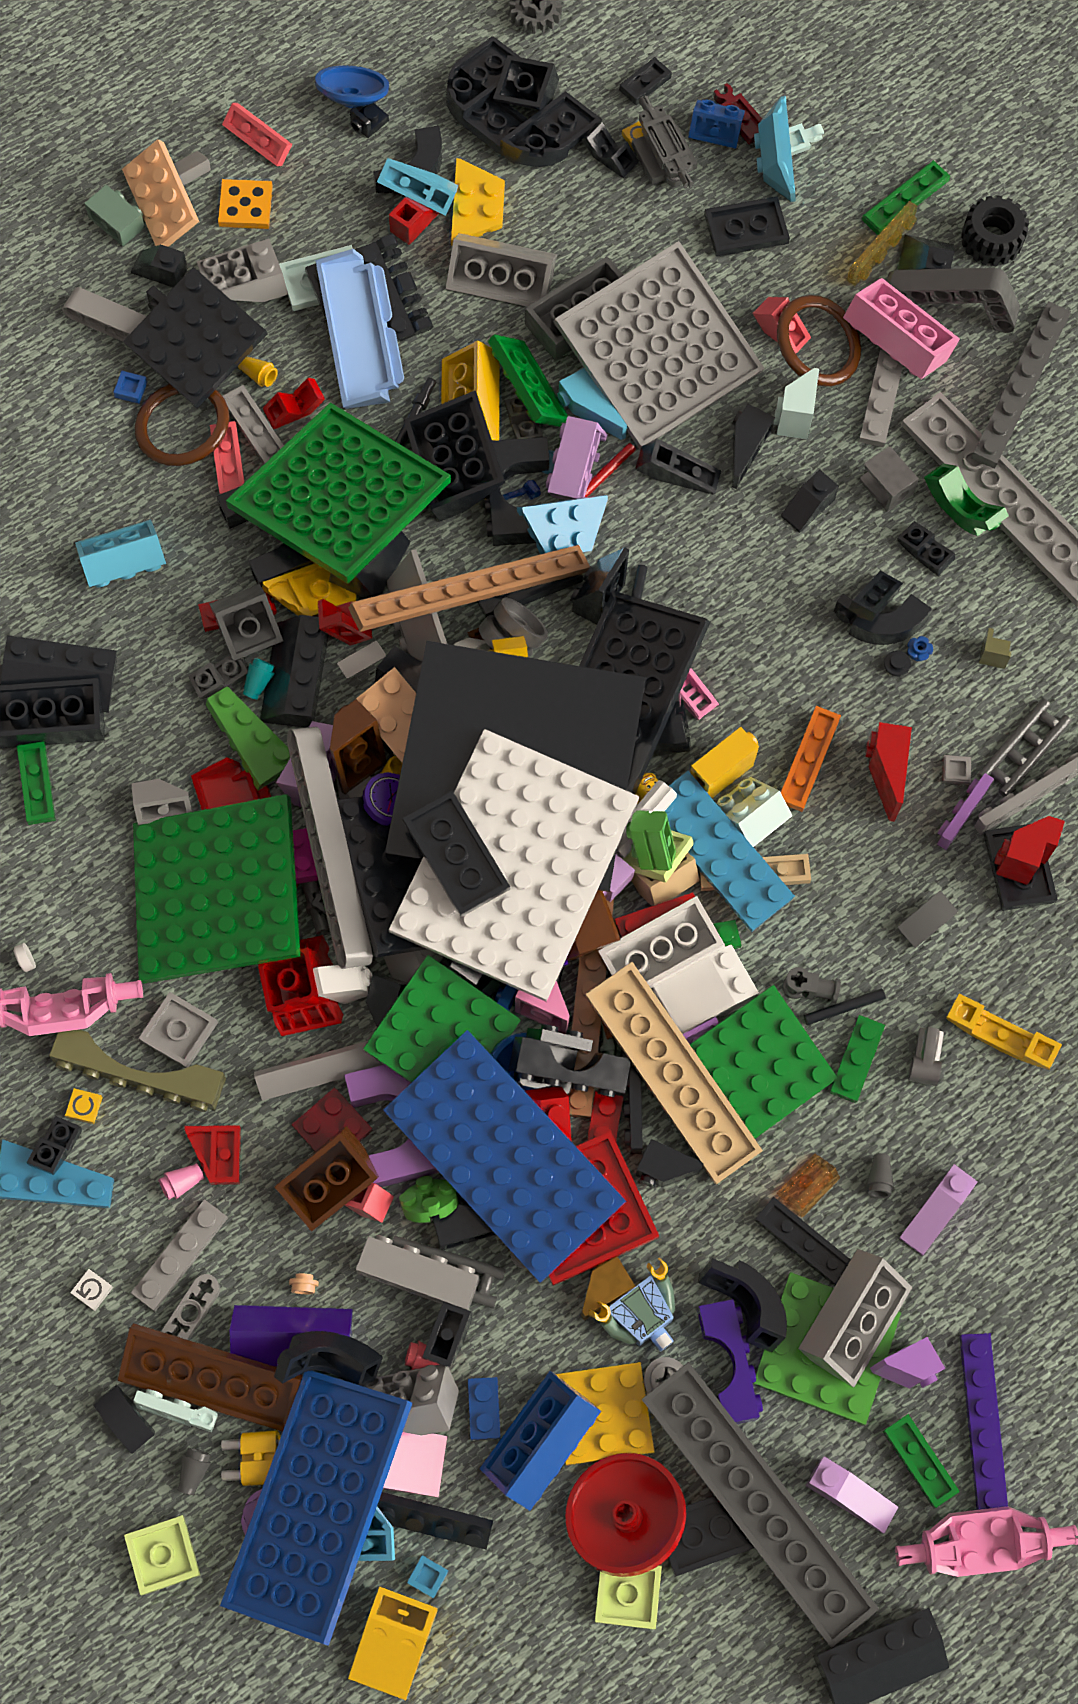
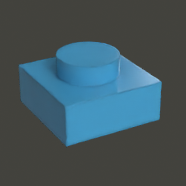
(427, 1576)

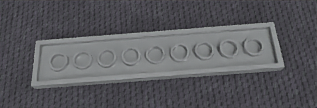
(1031, 520)

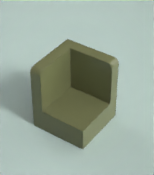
(994, 651)

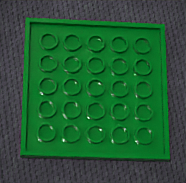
(338, 492)
(216, 889)

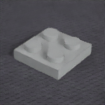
(178, 1030)

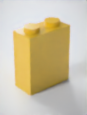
(726, 762)

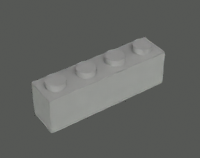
(417, 1274)

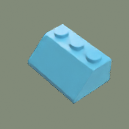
(120, 554)

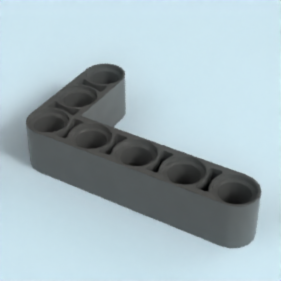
(962, 286)

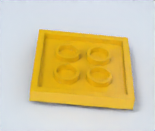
(623, 1418)

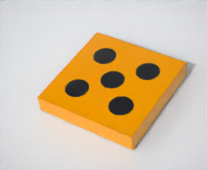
(245, 204)

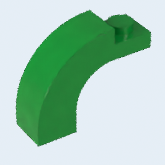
(961, 503)

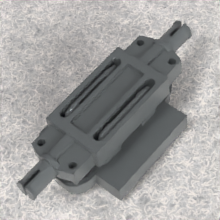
(663, 148)

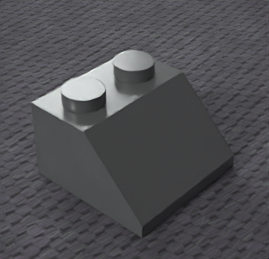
(246, 622)

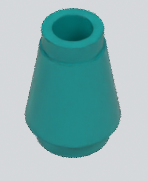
(257, 678)

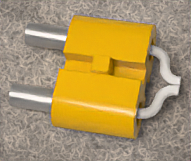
(257, 1455)

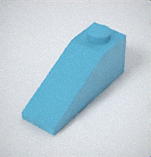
(418, 185)
(589, 403)

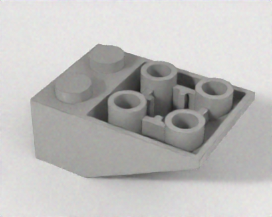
(246, 273)
(430, 1391)

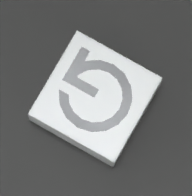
(91, 1290)

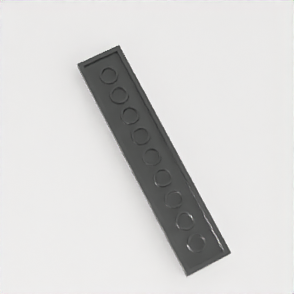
(760, 1504)

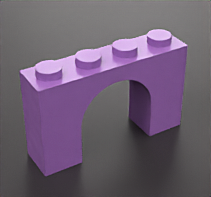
(399, 1163)

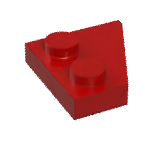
(217, 1152)

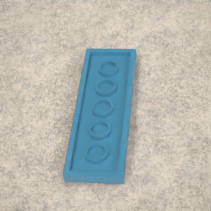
(726, 855)

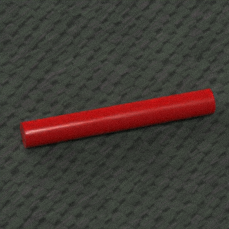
(609, 468)

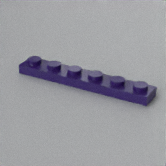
(983, 1421)

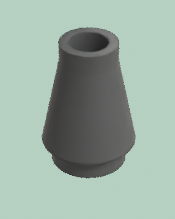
(880, 1178)
(193, 1468)

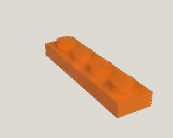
(809, 758)

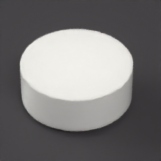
(24, 957)

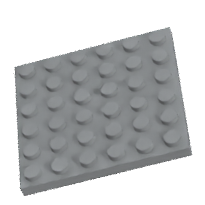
(659, 344)

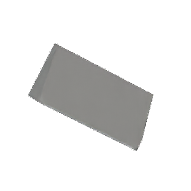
(192, 167)

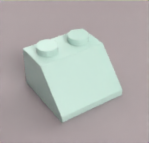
(796, 407)

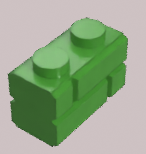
(651, 840)

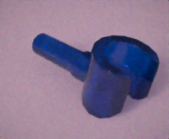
(530, 488)

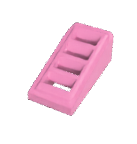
(698, 686)

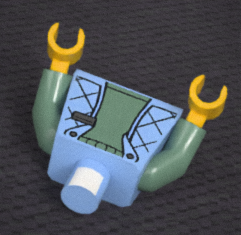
(641, 1311)

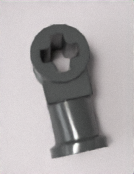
(810, 986)

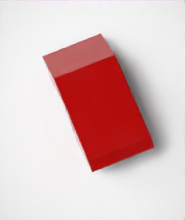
(288, 407)

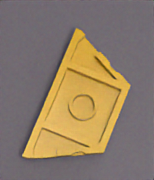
(477, 202)
(303, 589)

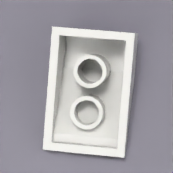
(706, 989)

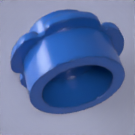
(915, 653)

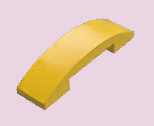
(1003, 1035)

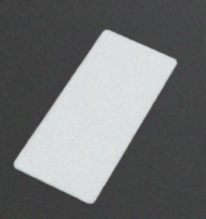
(361, 659)

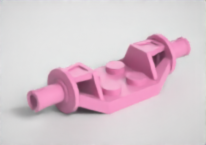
(65, 1010)
(986, 1542)

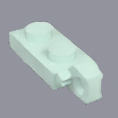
(176, 1411)

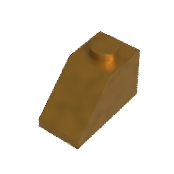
(606, 1285)

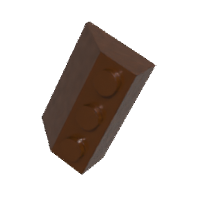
(355, 745)
(596, 930)
(328, 1178)

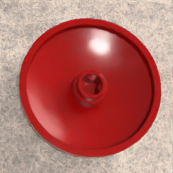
(625, 1514)

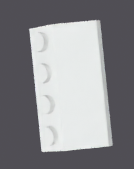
(666, 944)

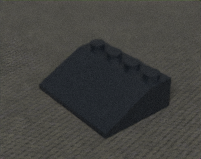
(458, 442)

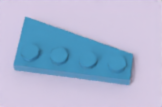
(67, 1186)

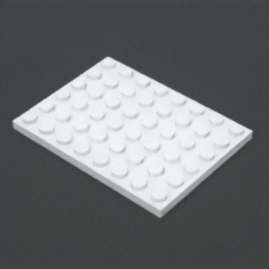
(553, 844)

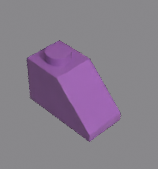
(911, 1365)

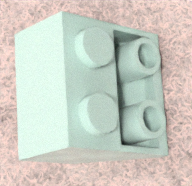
(755, 809)

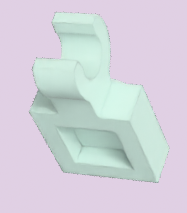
(801, 138)

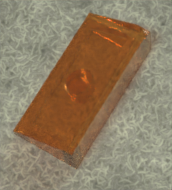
(809, 1185)

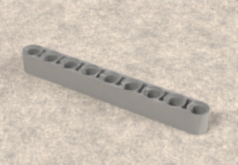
(329, 847)

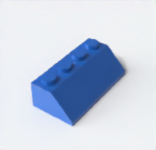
(539, 1441)

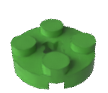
(428, 1199)

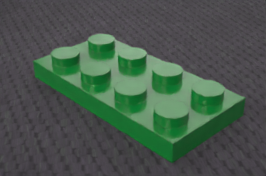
(528, 380)

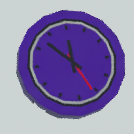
(380, 797)

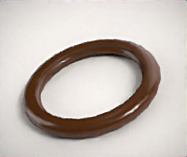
(838, 313)
(186, 458)

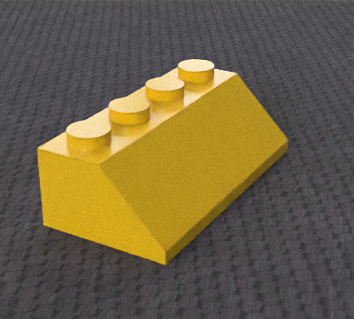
(473, 370)

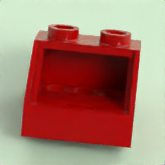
(1027, 848)

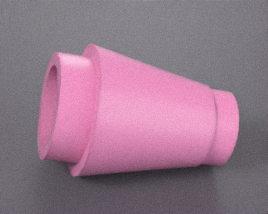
(180, 1181)

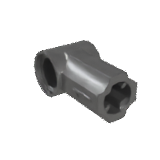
(925, 1065)

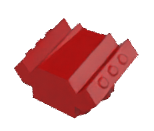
(293, 993)

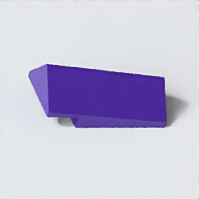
(267, 1330)

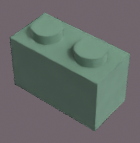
(115, 215)

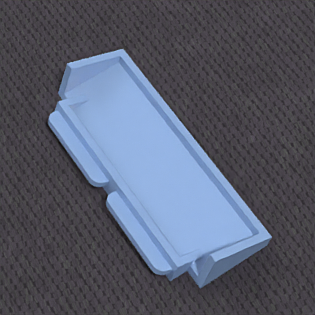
(357, 320)

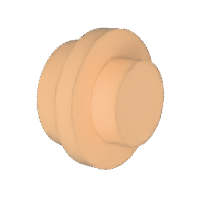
(303, 1284)

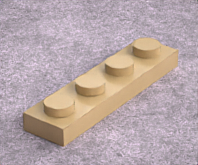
(789, 868)

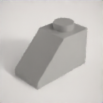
(157, 800)

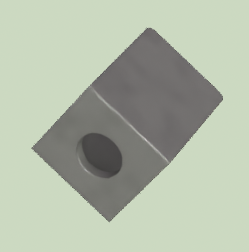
(889, 478)

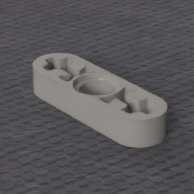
(195, 1290)

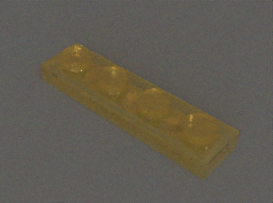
(878, 248)

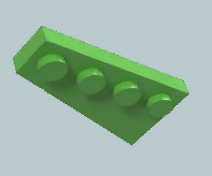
(255, 743)

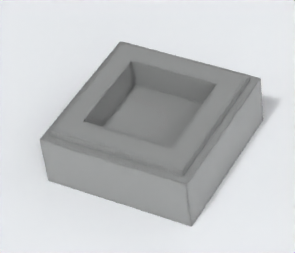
(956, 770)

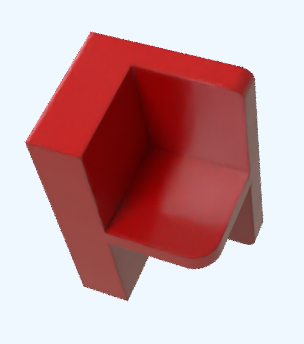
(340, 623)

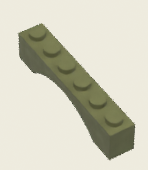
(192, 1085)

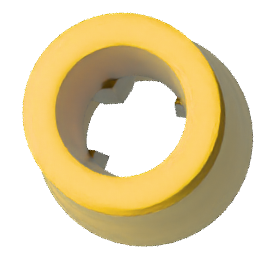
(259, 371)

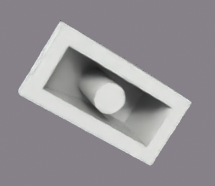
(342, 984)

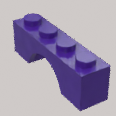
(721, 1325)

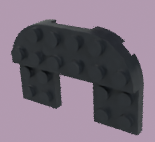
(523, 141)

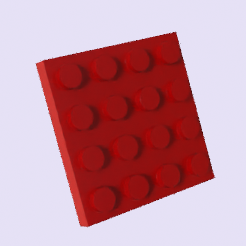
(625, 1229)

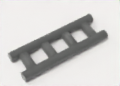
(1023, 731)
(489, 1271)

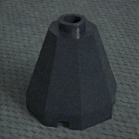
(673, 736)

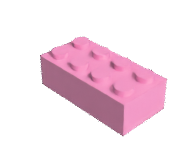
(901, 328)

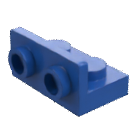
(716, 123)

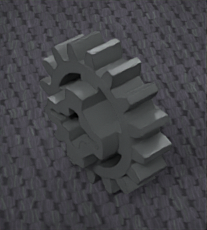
(535, 14)

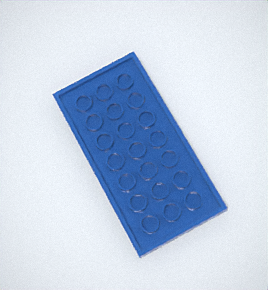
(504, 1156)
(316, 1506)

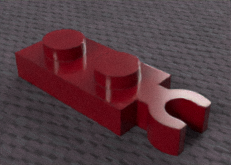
(751, 117)

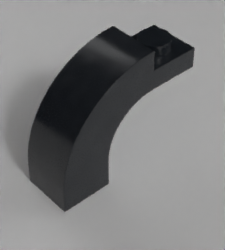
(428, 155)
(887, 627)
(756, 1298)
(329, 1353)

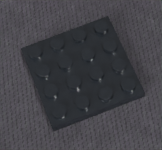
(195, 337)

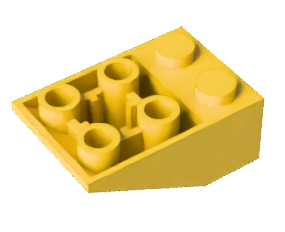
(392, 1643)

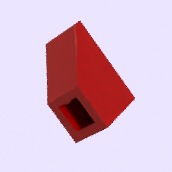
(410, 219)

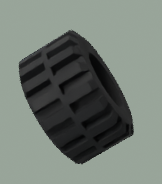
(989, 246)

